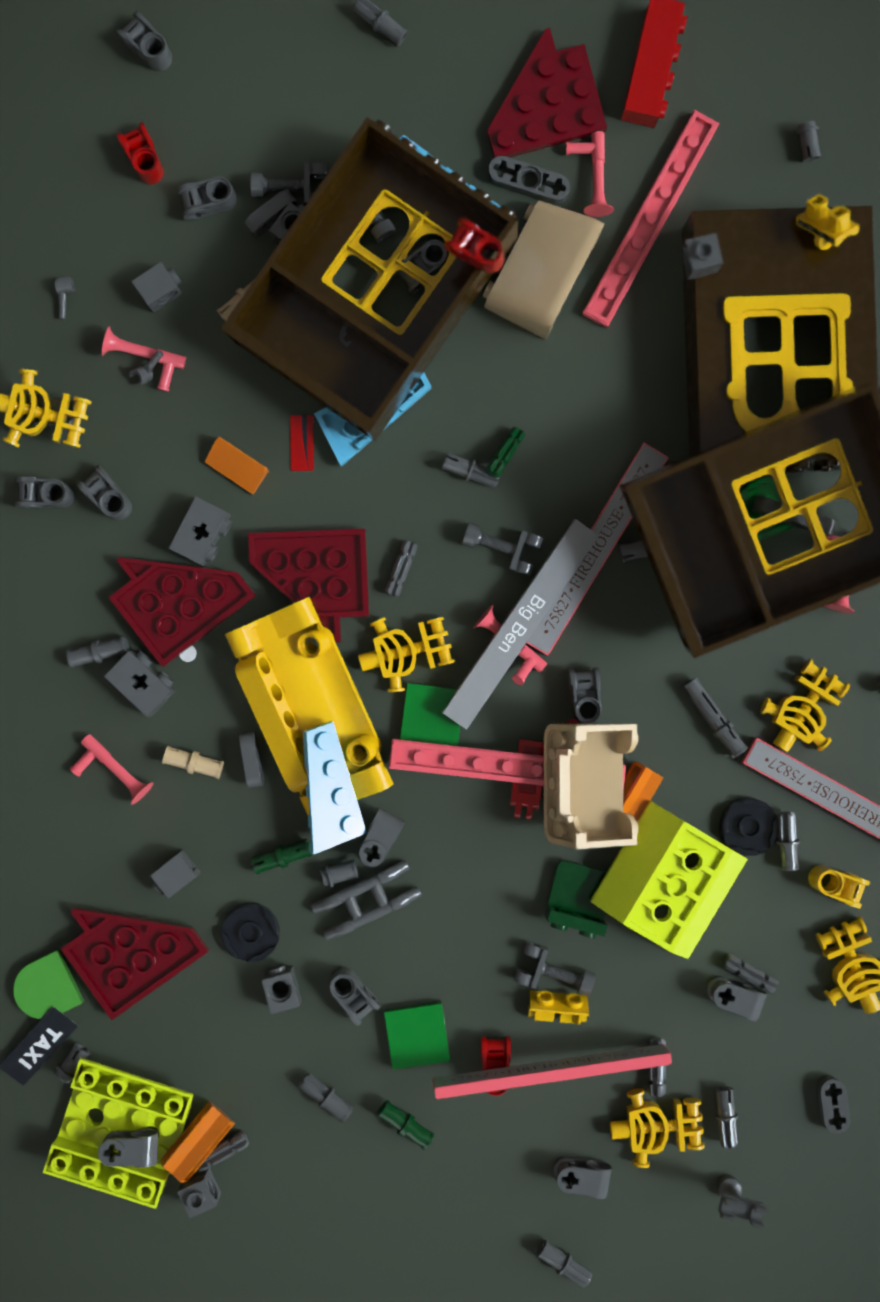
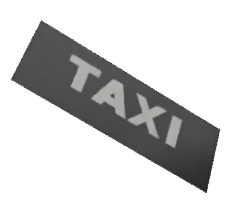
(38, 1046)

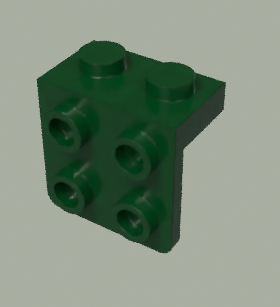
(570, 900)

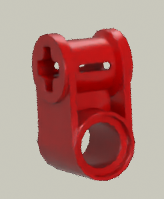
(140, 150)
(471, 242)
(494, 1055)

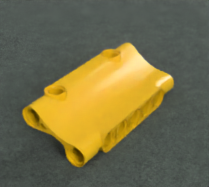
(300, 687)

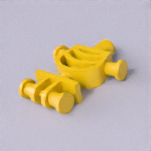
(11, 405)
(378, 657)
(790, 732)
(852, 984)
(628, 1128)

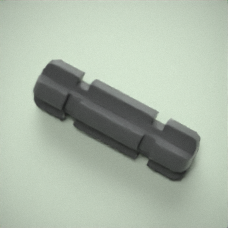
(401, 568)
(750, 973)
(657, 1087)
(225, 1150)

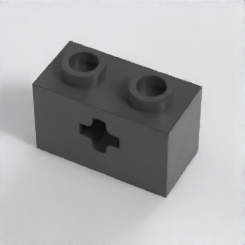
(198, 516)
(125, 679)

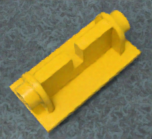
(571, 1007)

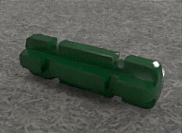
(505, 452)

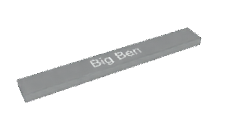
(520, 624)

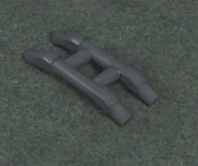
(374, 884)

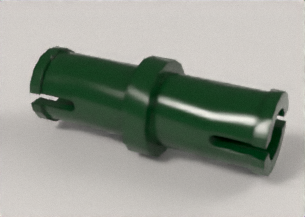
(281, 856)
(405, 1125)

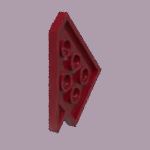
(548, 103)
(317, 565)
(177, 603)
(129, 955)

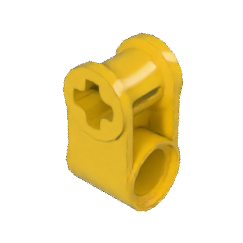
(842, 885)

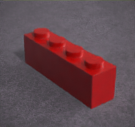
(653, 62)

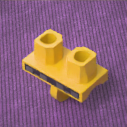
(827, 224)

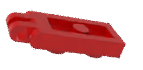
(526, 794)

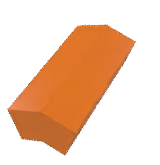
(639, 789)
(196, 1142)

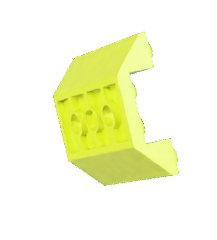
(657, 875)
(127, 1105)

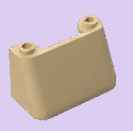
(542, 267)
(587, 785)

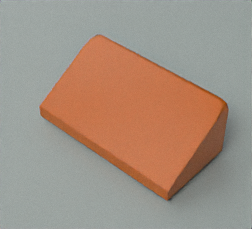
(236, 465)

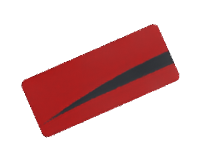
(302, 442)

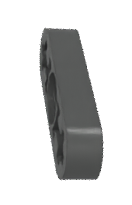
(540, 173)
(765, 505)

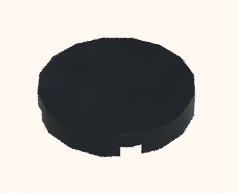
(749, 826)
(250, 932)

